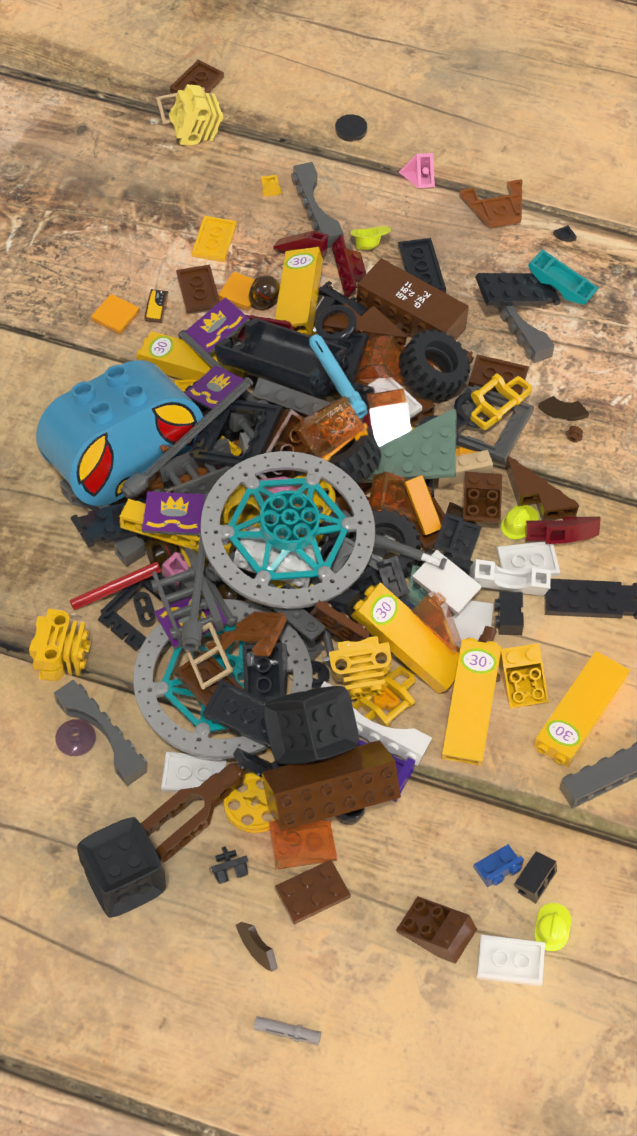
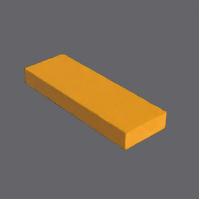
(422, 505)

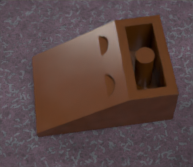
(482, 497)
(437, 929)

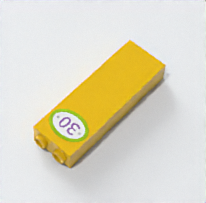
(300, 288)
(177, 357)
(407, 637)
(471, 702)
(581, 709)

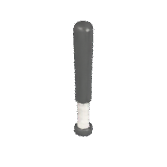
(394, 546)

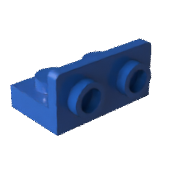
(498, 865)

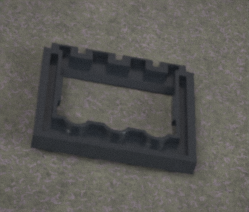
(257, 444)
(119, 625)

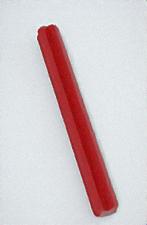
(114, 586)

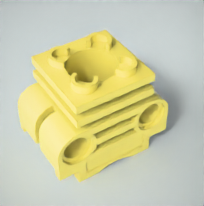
(195, 115)

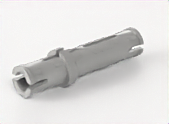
(290, 1031)

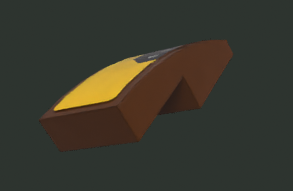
(156, 305)

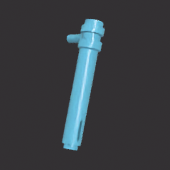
(337, 375)

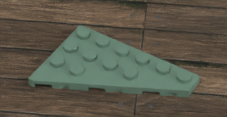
(422, 451)

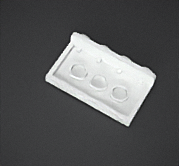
(291, 563)

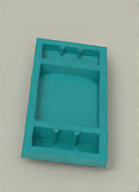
(562, 278)

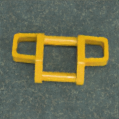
(506, 391)
(400, 690)

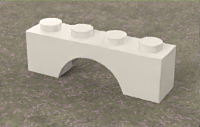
(528, 581)

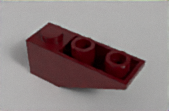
(302, 241)

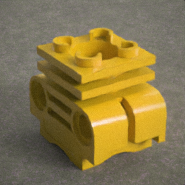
(59, 646)
(362, 671)

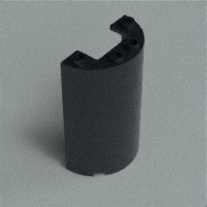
(280, 357)

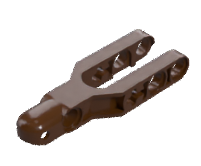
(213, 792)

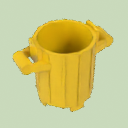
(250, 510)

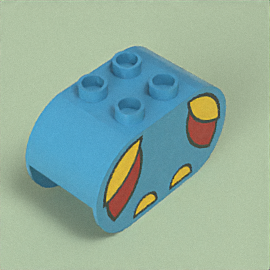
(114, 428)

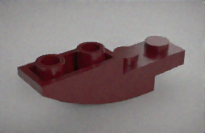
(562, 531)

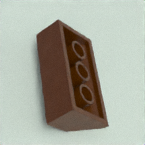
(284, 439)

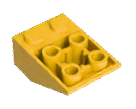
(523, 675)

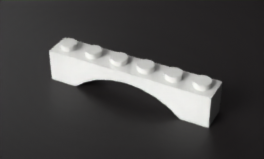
(401, 742)

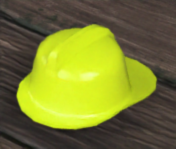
(370, 237)
(515, 521)
(553, 926)

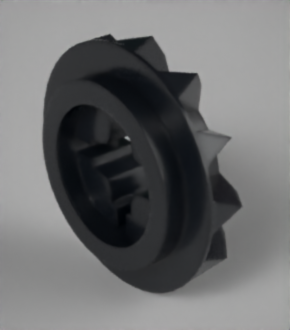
(322, 671)

